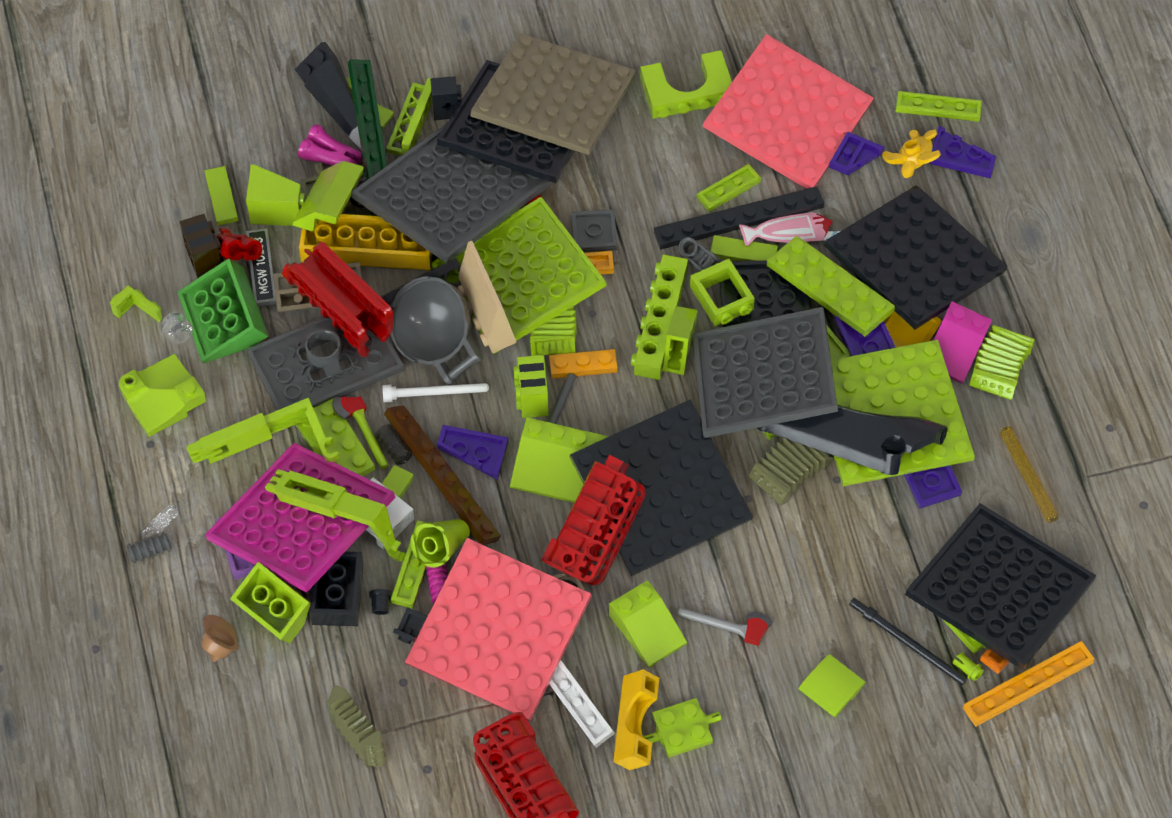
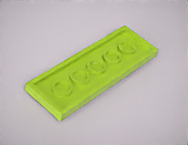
(831, 286)

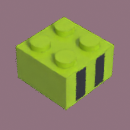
(531, 386)

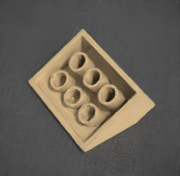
(484, 302)

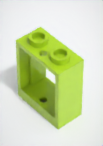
(715, 275)

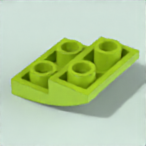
(832, 685)

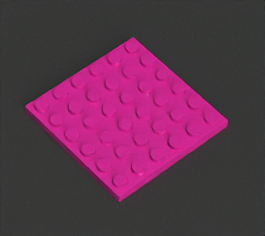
(288, 538)

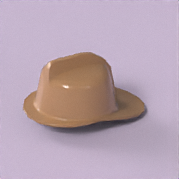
(218, 637)

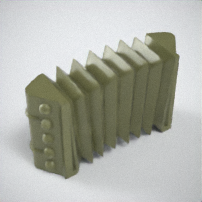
(787, 467)
(356, 728)

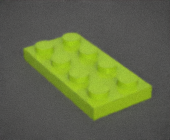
(345, 441)

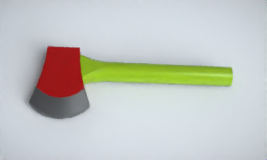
(355, 406)

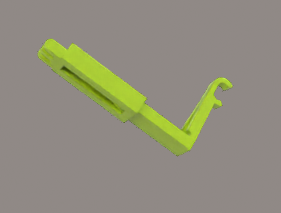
(258, 430)
(333, 501)

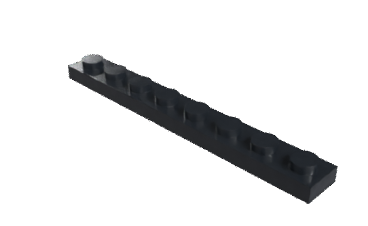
(730, 219)

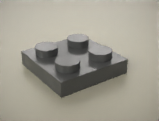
(594, 230)

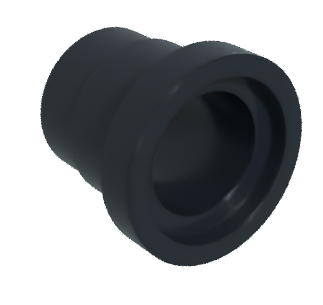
(380, 601)

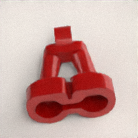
(238, 246)

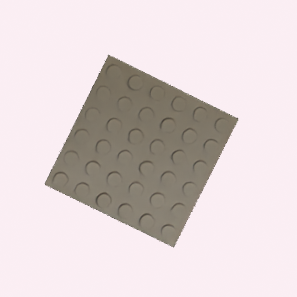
(553, 93)

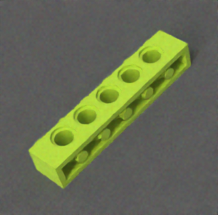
(652, 364)

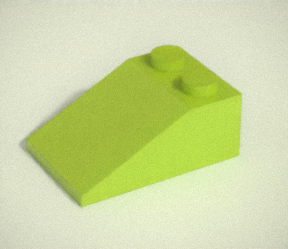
(647, 623)

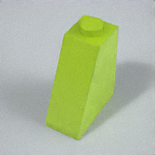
(679, 340)

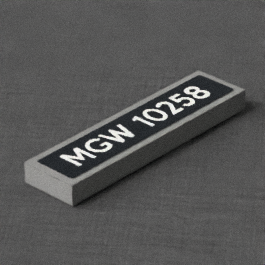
(262, 271)

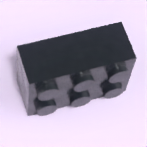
(338, 592)

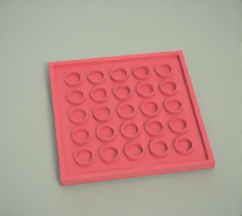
(787, 112)
(498, 629)

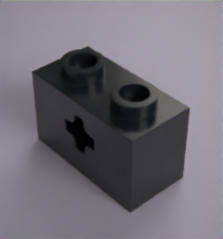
(445, 97)

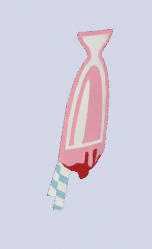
(783, 229)

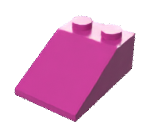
(961, 338)

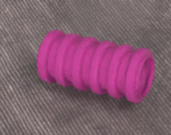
(436, 579)

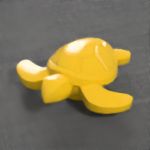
(913, 153)

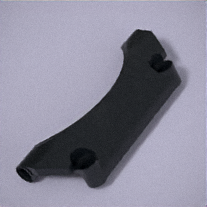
(863, 436)

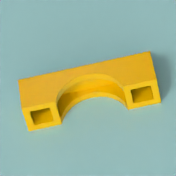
(637, 695)

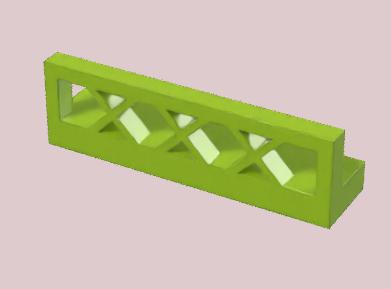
(415, 121)

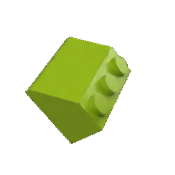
(272, 603)

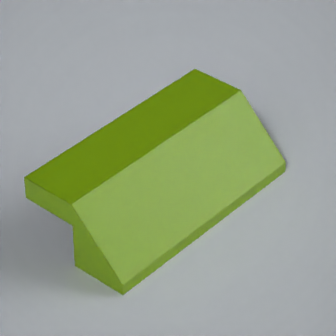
(329, 195)

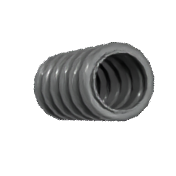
(149, 547)

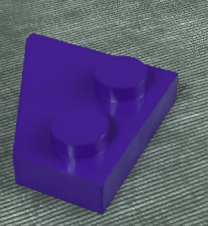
(854, 153)

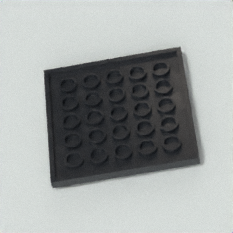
(499, 143)
(915, 256)
(685, 484)
(1000, 586)

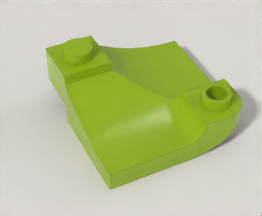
(161, 394)

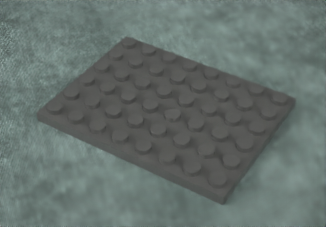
(446, 196)

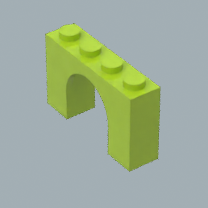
(667, 101)

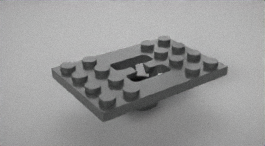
(289, 376)

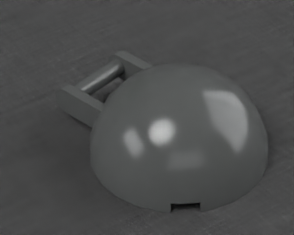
(433, 325)

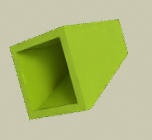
(272, 198)

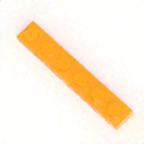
(1028, 683)

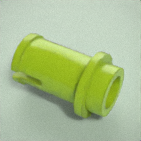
(973, 670)

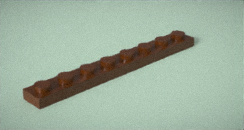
(442, 475)

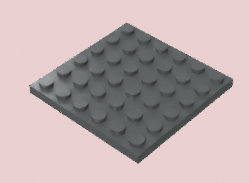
(764, 372)

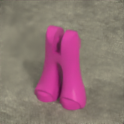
(325, 149)

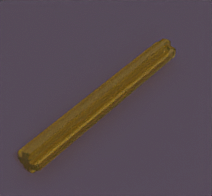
(1029, 474)

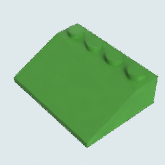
(222, 312)

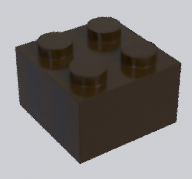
(201, 244)

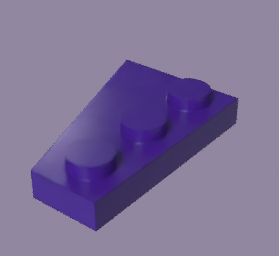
(962, 156)
(474, 448)

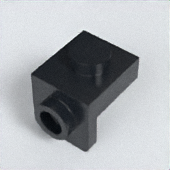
(410, 625)

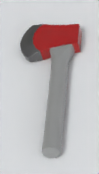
(752, 632)

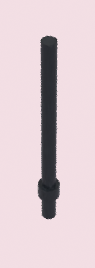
(871, 615)

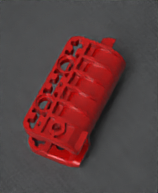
(341, 296)
(592, 520)
(524, 768)

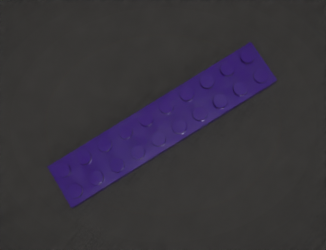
(928, 485)

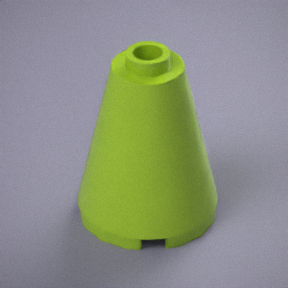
(438, 540)

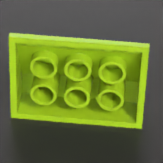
(545, 462)

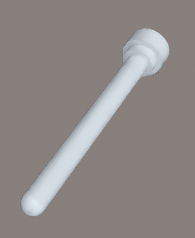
(391, 393)

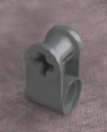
(700, 257)

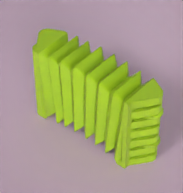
(556, 335)
(1001, 361)

